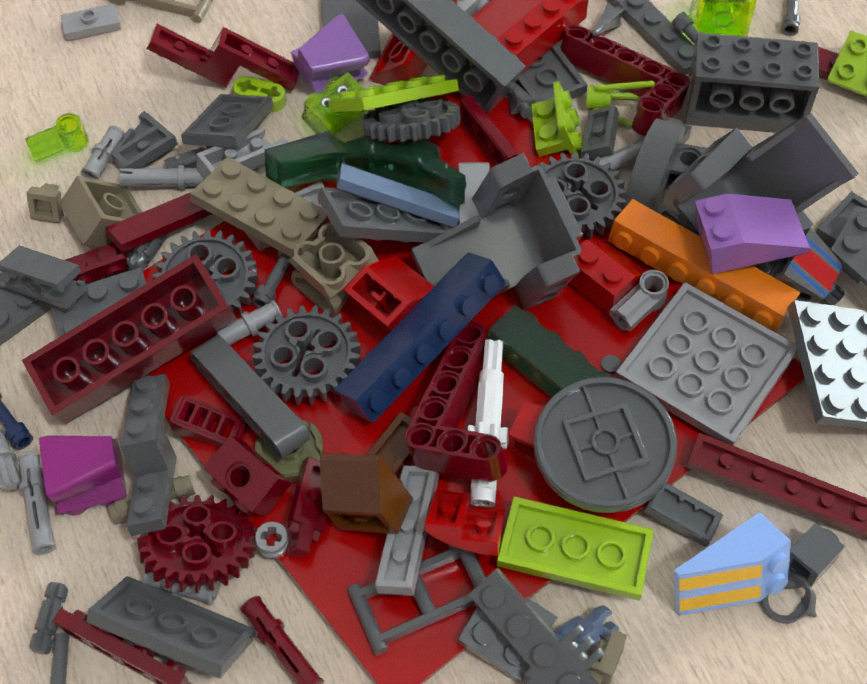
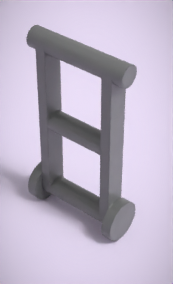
(429, 613)

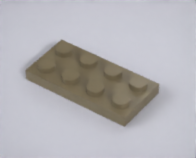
(259, 206)

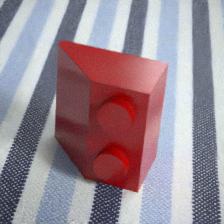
(604, 274)

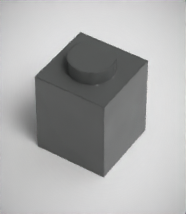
(815, 553)

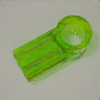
(65, 135)

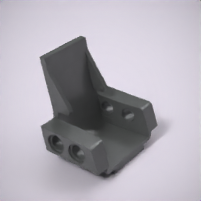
(791, 164)
(521, 229)

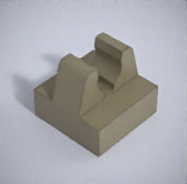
(44, 203)

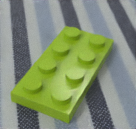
(392, 93)
(576, 548)

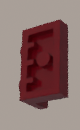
(100, 263)

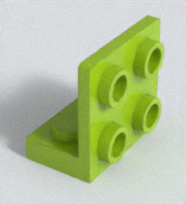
(851, 65)

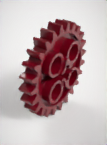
(199, 544)

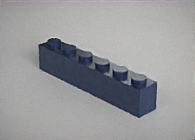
(420, 337)

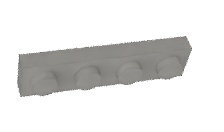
(404, 550)

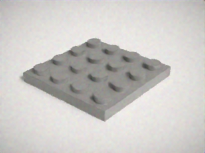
(708, 363)

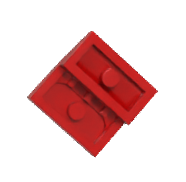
(465, 526)

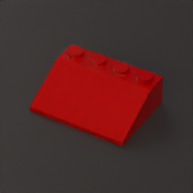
(530, 26)

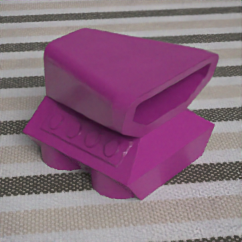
(82, 472)

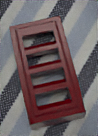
(188, 405)

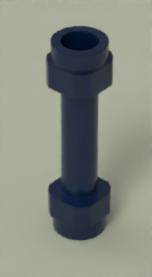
(16, 432)

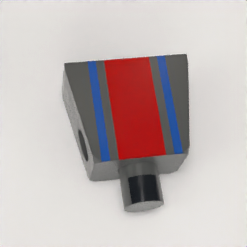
(811, 272)

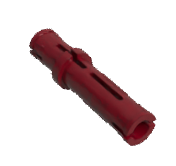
(272, 633)

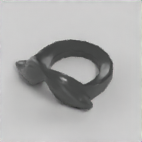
(805, 608)

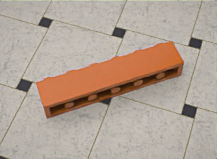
(683, 258)

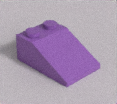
(748, 230)

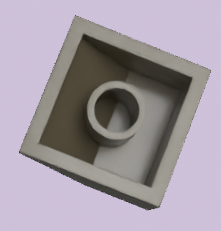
(96, 205)

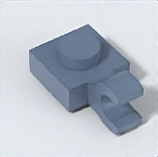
(592, 624)

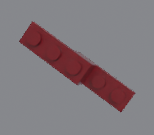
(224, 57)

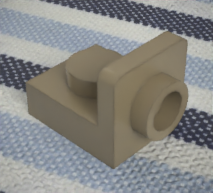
(613, 649)

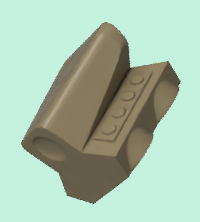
(328, 266)

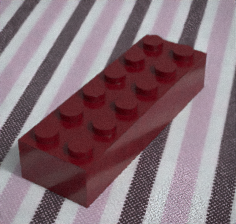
(128, 340)

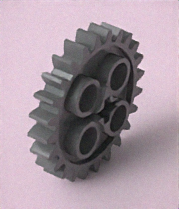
(411, 120)
(590, 190)
(232, 257)
(281, 345)

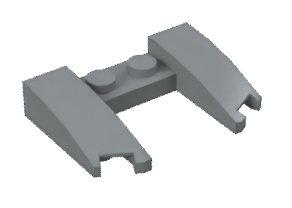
(252, 155)

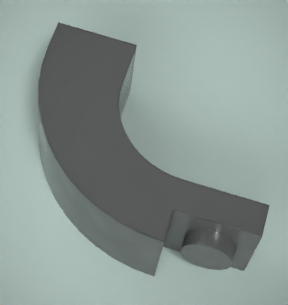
(655, 162)

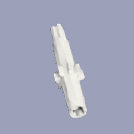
(489, 415)

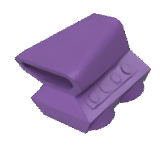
(331, 54)

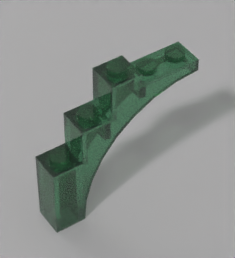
(407, 162)

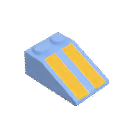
(734, 569)

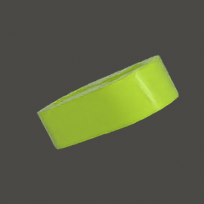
(257, 87)

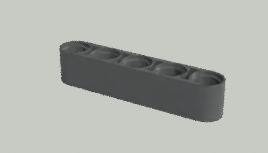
(250, 396)

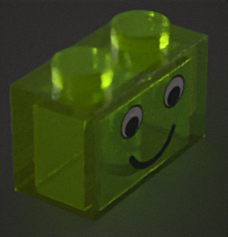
(317, 112)

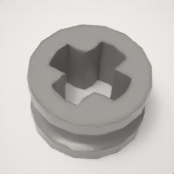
(264, 532)

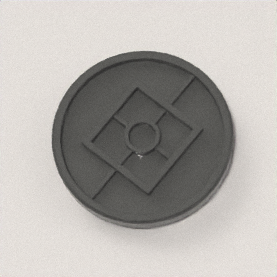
(605, 444)

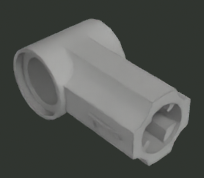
(640, 301)

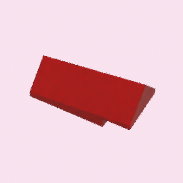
(397, 63)

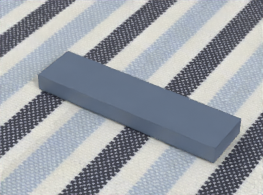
(397, 195)

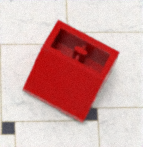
(387, 291)

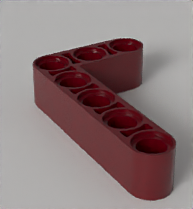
(623, 65)
(433, 431)

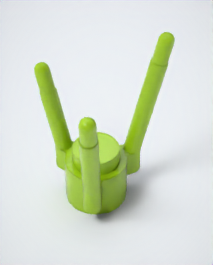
(602, 95)

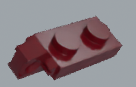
(306, 514)

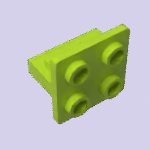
(556, 124)

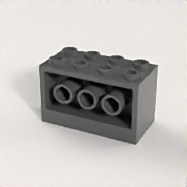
(751, 82)

